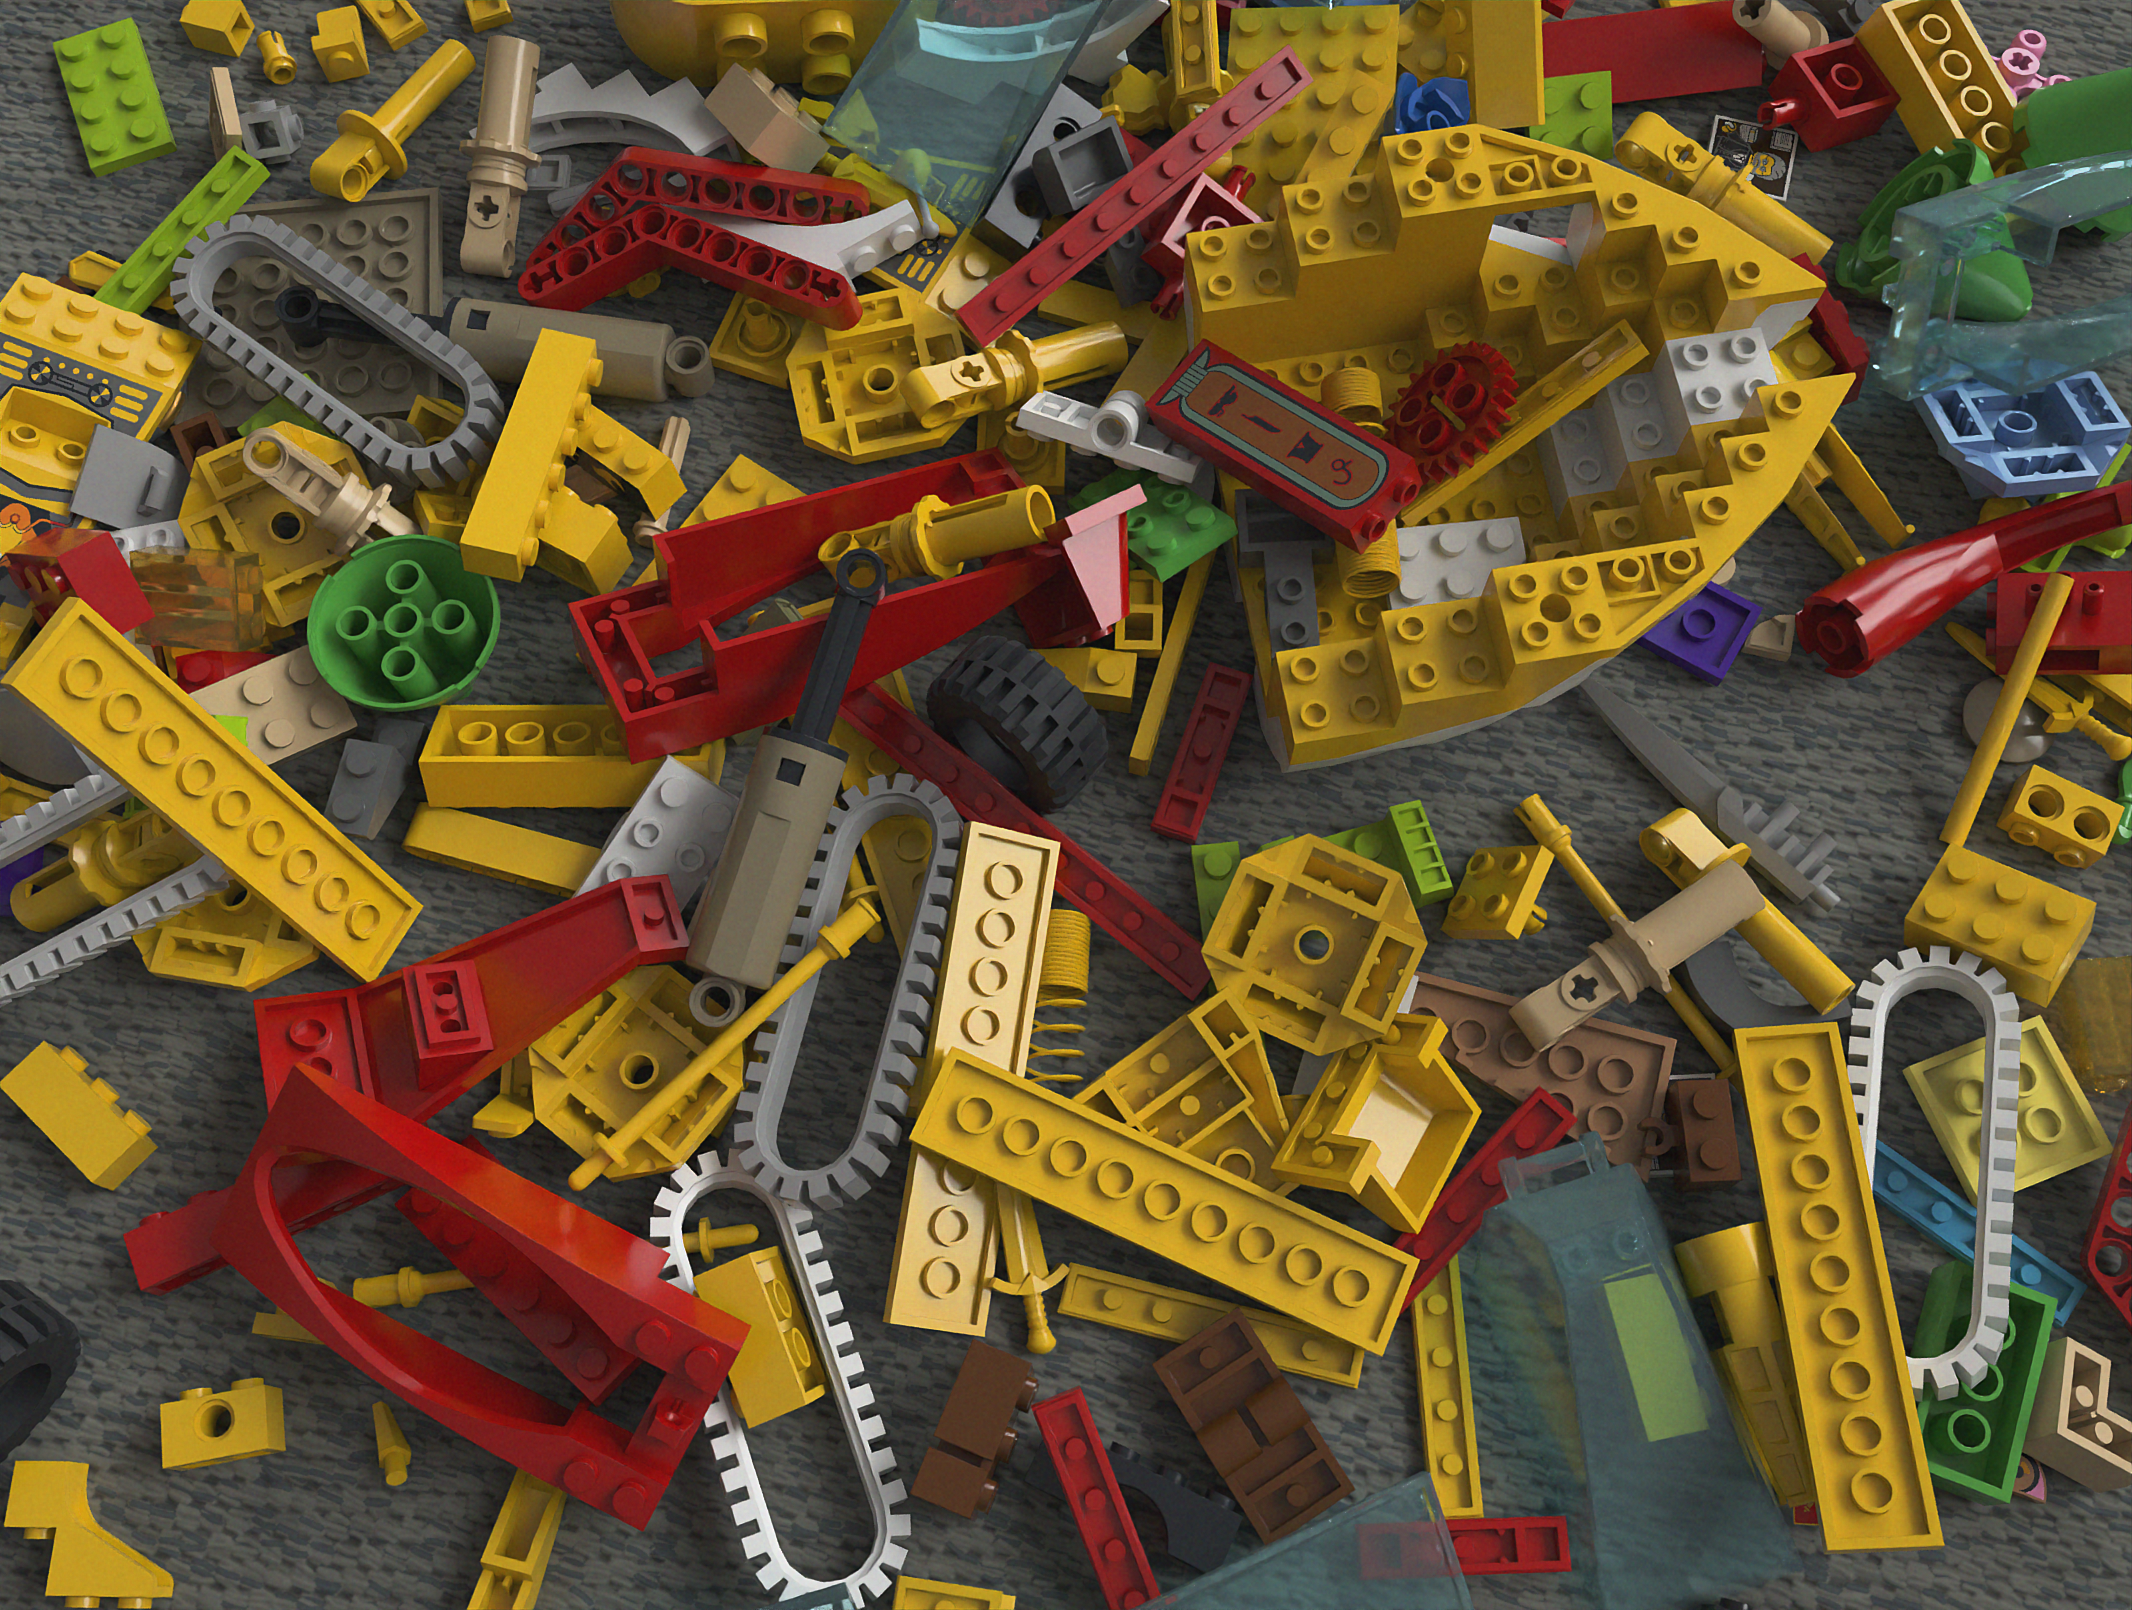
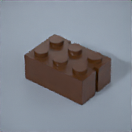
(976, 1431)

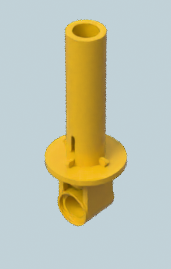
(373, 144)
(1689, 851)

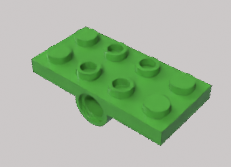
(1166, 529)

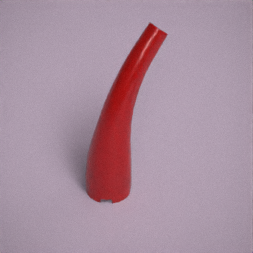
(1903, 593)

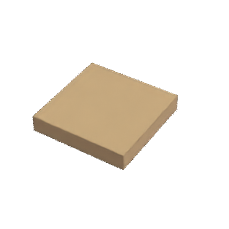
(223, 114)

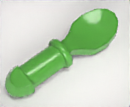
(2124, 829)

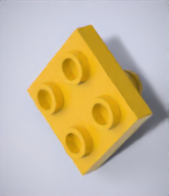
(756, 340)
(1032, 459)
(1499, 894)

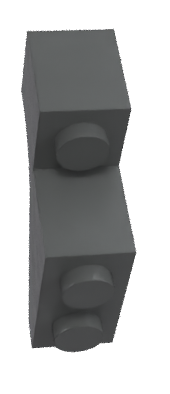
(374, 776)

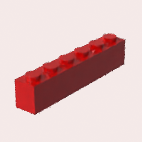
(174, 1247)

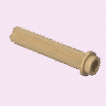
(673, 445)

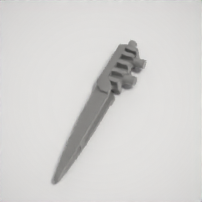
(1774, 851)

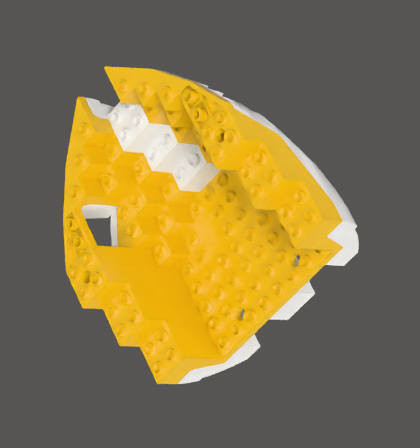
(1615, 502)

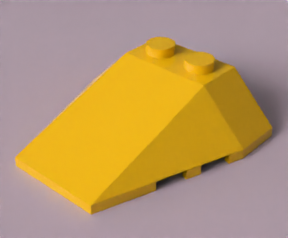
(1202, 1091)

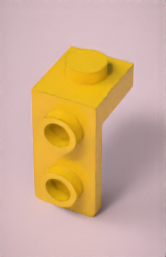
(340, 44)
(513, 1108)

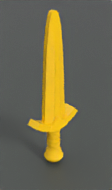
(882, 189)
(2064, 710)
(1026, 1264)

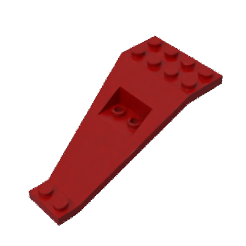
(493, 1001)

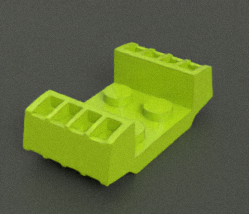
(1402, 844)

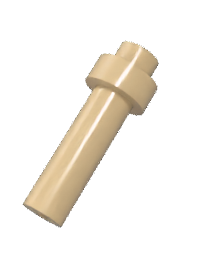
(1779, 29)

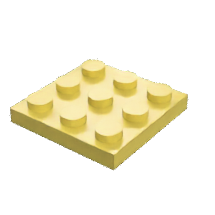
(2053, 1117)

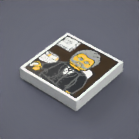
(1769, 151)

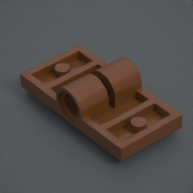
(1253, 1427)

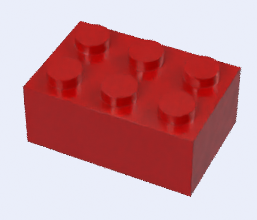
(79, 566)

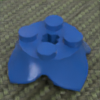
(1435, 105)

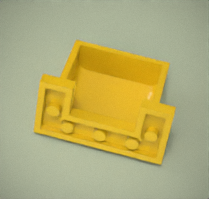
(1384, 1124)

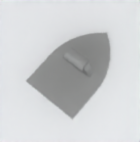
(128, 481)

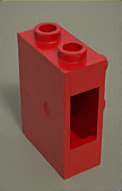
(2090, 633)

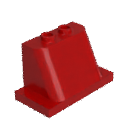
(1093, 586)

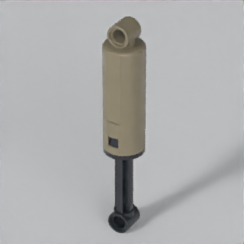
(637, 355)
(781, 815)

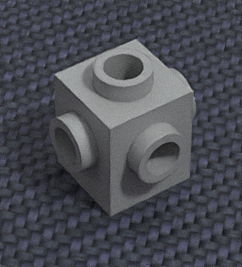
(260, 142)

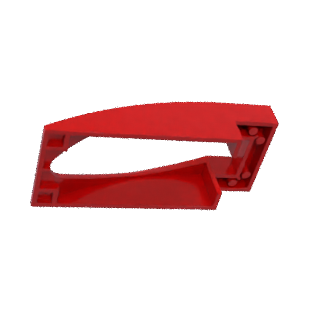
(743, 558)
(588, 1257)

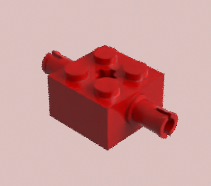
(1830, 95)
(1196, 208)

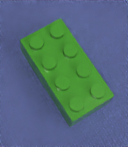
(1980, 1434)

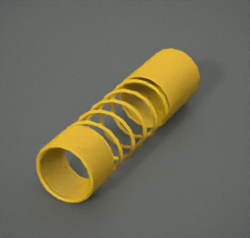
(1357, 397)
(1064, 979)

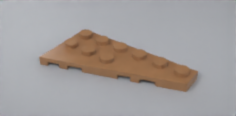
(1598, 1072)

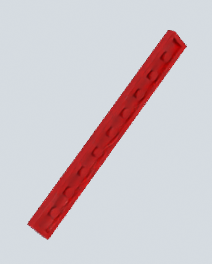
(1133, 197)
(986, 800)

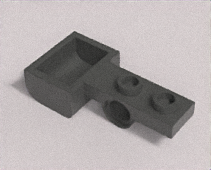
(1075, 174)
(1287, 552)

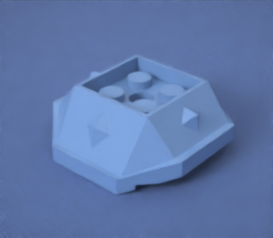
(2027, 443)

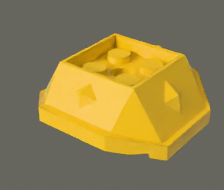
(838, 373)
(240, 512)
(224, 943)
(1329, 997)
(590, 1061)

